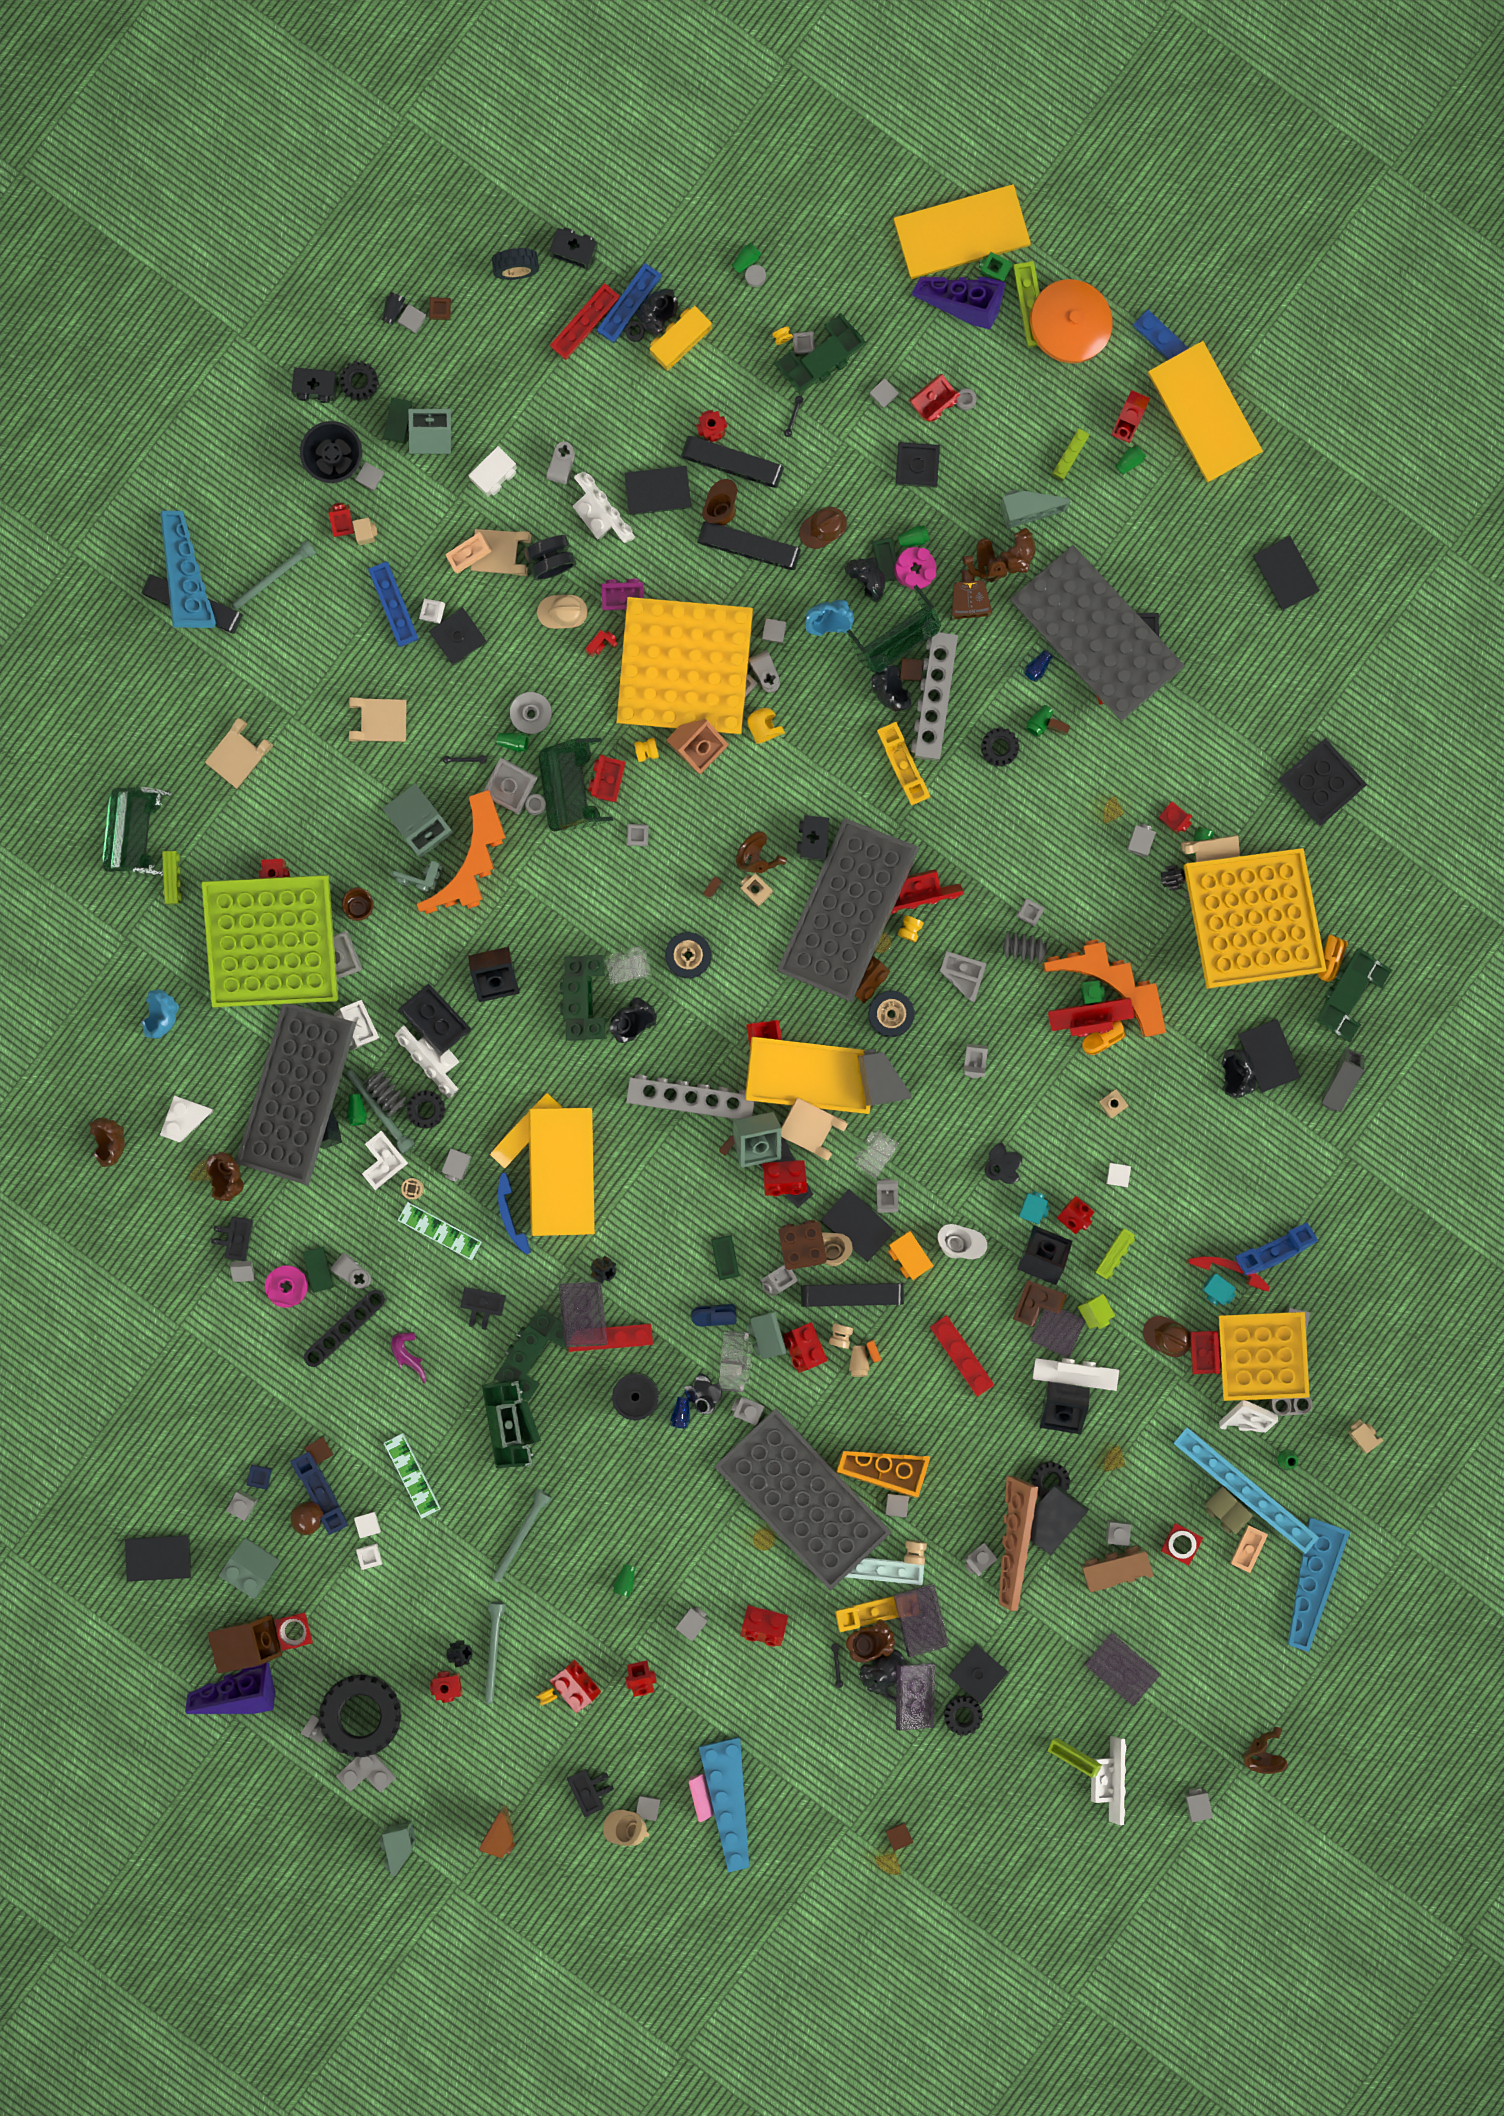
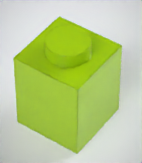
(1096, 1312)

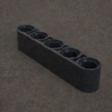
(732, 461)
(749, 545)
(225, 617)
(852, 1294)
(336, 1333)

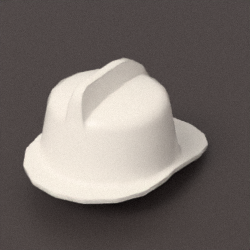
(961, 1242)

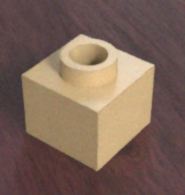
(365, 531)
(1105, 1104)

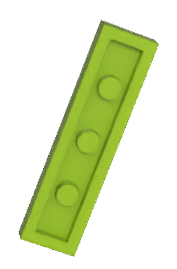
(1027, 292)

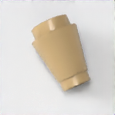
(859, 1363)

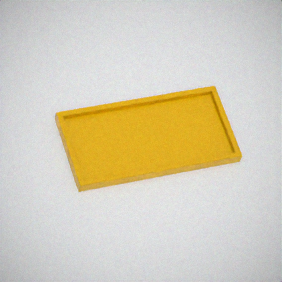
(961, 231)
(1205, 411)
(813, 1072)
(561, 1171)

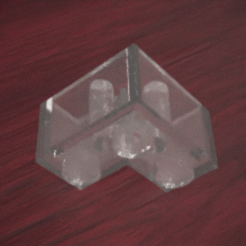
(628, 967)
(876, 1153)
(735, 1361)

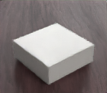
(432, 611)
(1118, 1175)
(367, 1524)
(369, 1556)

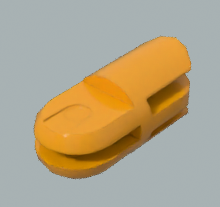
(1333, 956)
(1097, 1042)

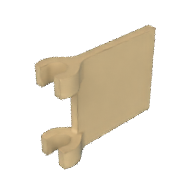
(503, 554)
(380, 720)
(236, 755)
(1213, 848)
(809, 1126)

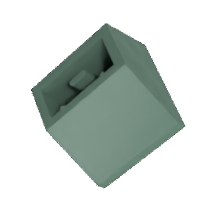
(429, 431)
(398, 1842)

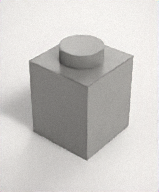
(1141, 840)
(456, 1165)
(242, 1505)
(1118, 1532)
(692, 1622)
(1198, 1804)

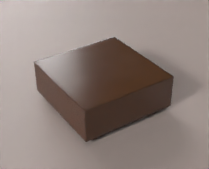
(440, 308)
(911, 670)
(1058, 726)
(712, 888)
(727, 1145)
(320, 1450)
(899, 1836)

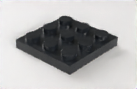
(1322, 782)

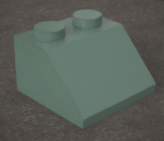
(757, 1139)
(767, 1334)
(249, 1568)

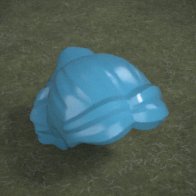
(829, 618)
(161, 1014)

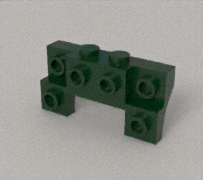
(824, 359)
(1346, 992)
(578, 997)
(527, 1349)
(504, 1426)

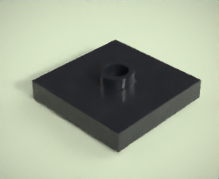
(917, 464)
(458, 636)
(978, 1673)

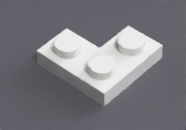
(389, 1160)

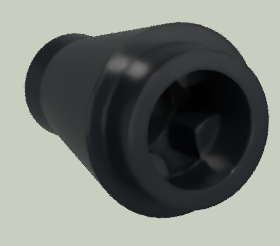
(393, 305)

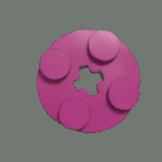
(921, 558)
(276, 1292)

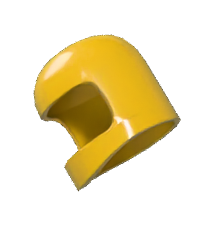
(761, 725)

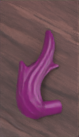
(403, 1356)

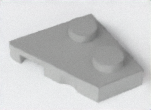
(963, 973)

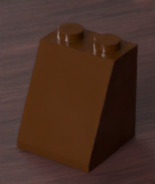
(244, 1644)

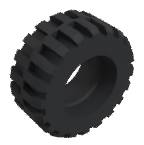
(331, 1709)

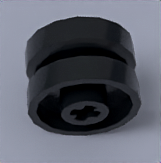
(550, 557)
(647, 1391)

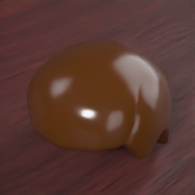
(357, 904)
(306, 1517)

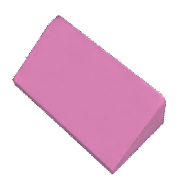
(701, 1797)

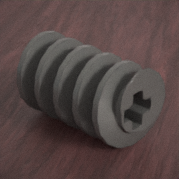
(1024, 947)
(385, 1093)

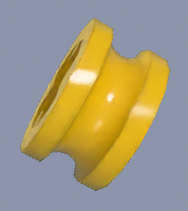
(782, 335)
(546, 1696)

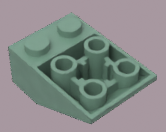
(417, 820)

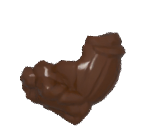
(1019, 556)
(109, 1139)
(224, 1176)
(870, 1642)

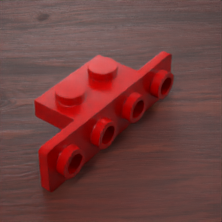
(924, 889)
(1091, 1017)

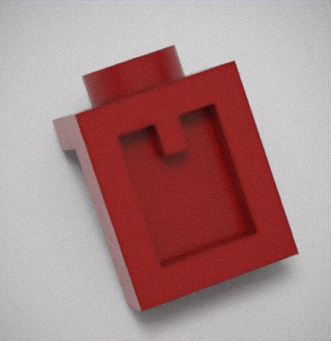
(341, 519)
(597, 644)
(1175, 818)

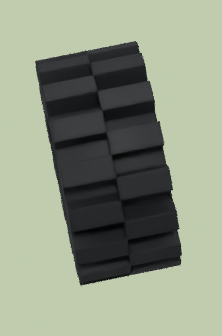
(359, 368)
(1011, 740)
(416, 1100)
(1049, 1467)
(972, 1724)

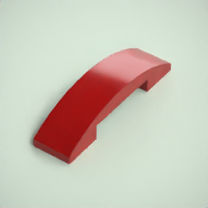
(1205, 1262)

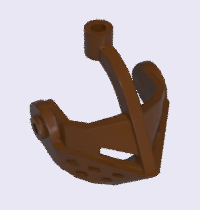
(986, 557)
(752, 847)
(1268, 1763)

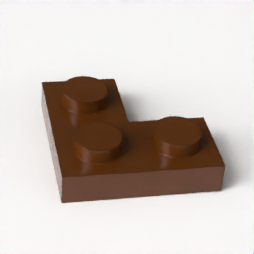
(1037, 1297)

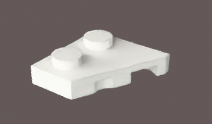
(183, 1118)
(1249, 1417)

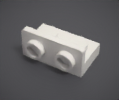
(364, 1029)

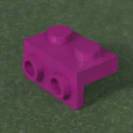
(616, 594)

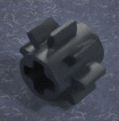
(1173, 877)
(603, 1269)
(459, 1653)

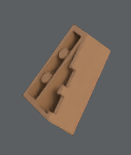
(1116, 1568)

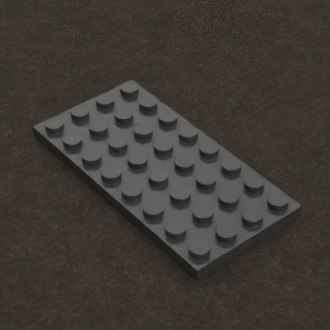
(1097, 633)
(848, 909)
(296, 1093)
(803, 1499)

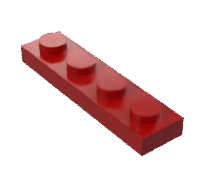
(585, 321)
(623, 1337)
(961, 1355)

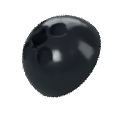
(331, 440)

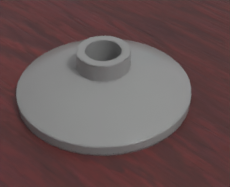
(525, 703)

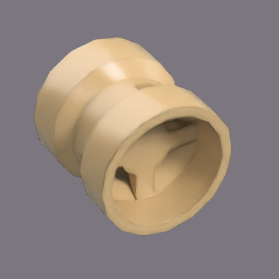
(412, 1188)
(838, 1340)
(915, 1547)

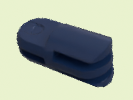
(714, 1315)

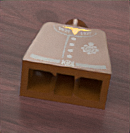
(970, 598)

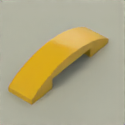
(903, 764)
(518, 1137)
(866, 1613)

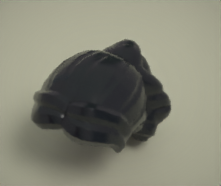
(657, 309)
(868, 572)
(889, 689)
(632, 1020)
(1238, 1073)
(882, 1672)

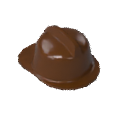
(720, 502)
(823, 527)
(1167, 1336)

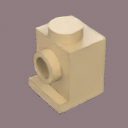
(764, 890)
(1364, 1436)

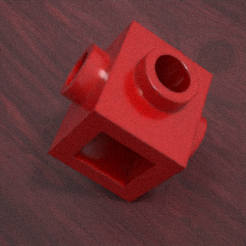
(711, 433)
(272, 867)
(1076, 1215)
(640, 1678)
(452, 1681)

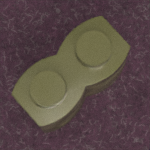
(1228, 1510)

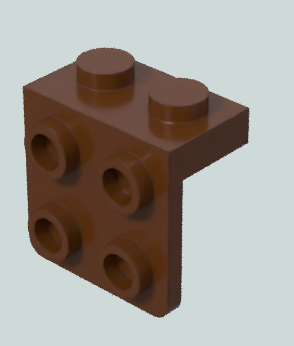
(874, 975)
(802, 1245)

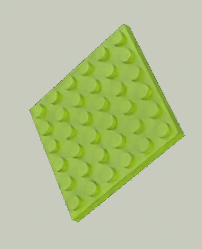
(270, 941)

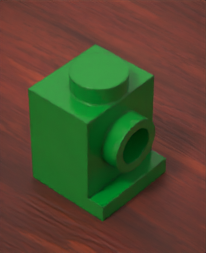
(993, 260)
(1092, 992)

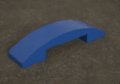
(503, 1189)
(1277, 1250)

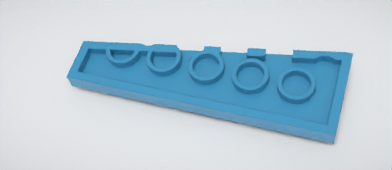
(186, 590)
(1315, 1581)
(725, 1782)

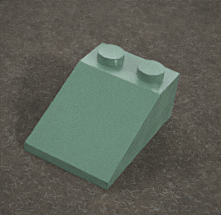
(1027, 506)

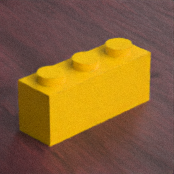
(680, 337)

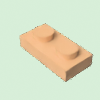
(468, 552)
(1248, 1548)

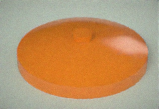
(1071, 321)

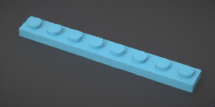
(1246, 1490)

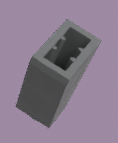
(880, 1079)
(1343, 1080)

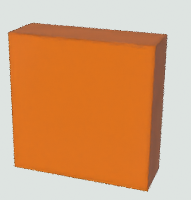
(873, 1351)

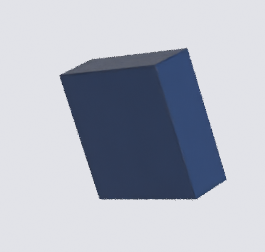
(259, 1477)

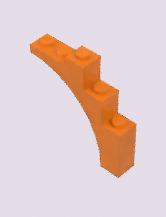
(464, 886)
(1118, 977)

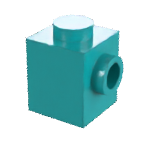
(1034, 1207)
(1218, 1290)

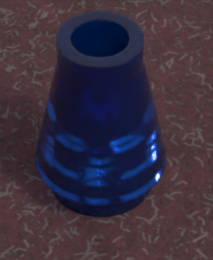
(1037, 667)
(681, 1414)

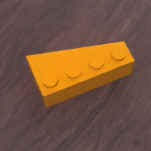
(889, 1471)

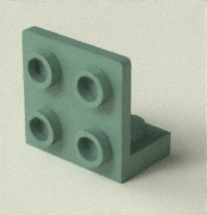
(432, 876)

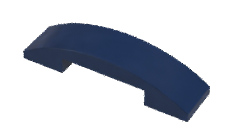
(320, 1492)

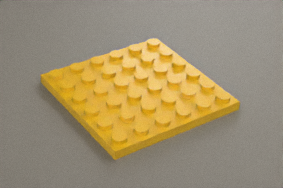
(684, 664)
(1254, 918)

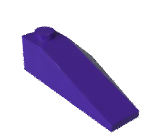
(968, 300)
(242, 1693)

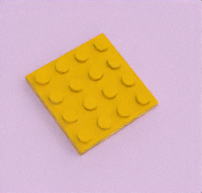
(1264, 1356)

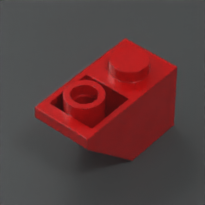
(1130, 416)

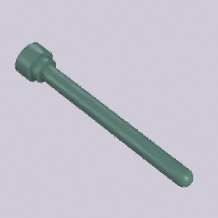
(306, 550)
(403, 1142)
(540, 1500)
(496, 1611)

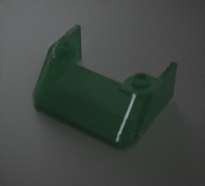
(900, 638)
(565, 785)
(128, 830)

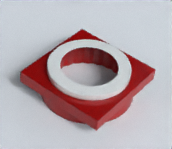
(1176, 1531)
(286, 1643)

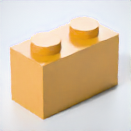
(910, 1255)

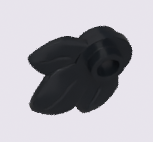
(1006, 1164)
(703, 1392)

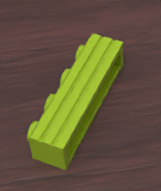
(1070, 454)
(171, 877)
(1116, 1251)
(1074, 1757)

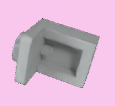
(975, 1060)
(887, 1196)

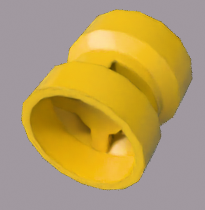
(646, 750)
(910, 928)

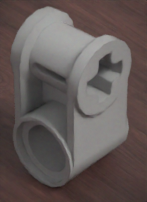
(561, 467)
(764, 668)
(348, 1270)

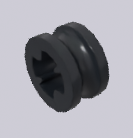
(636, 337)

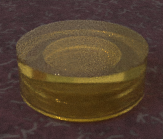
(884, 943)
(763, 1539)

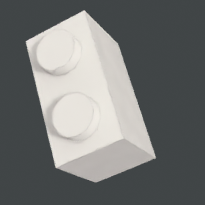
(493, 472)

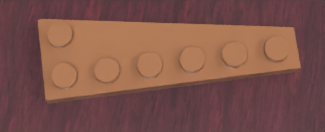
(1021, 1504)

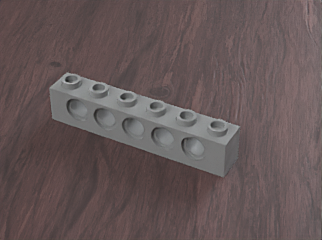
(932, 750)
(636, 1096)

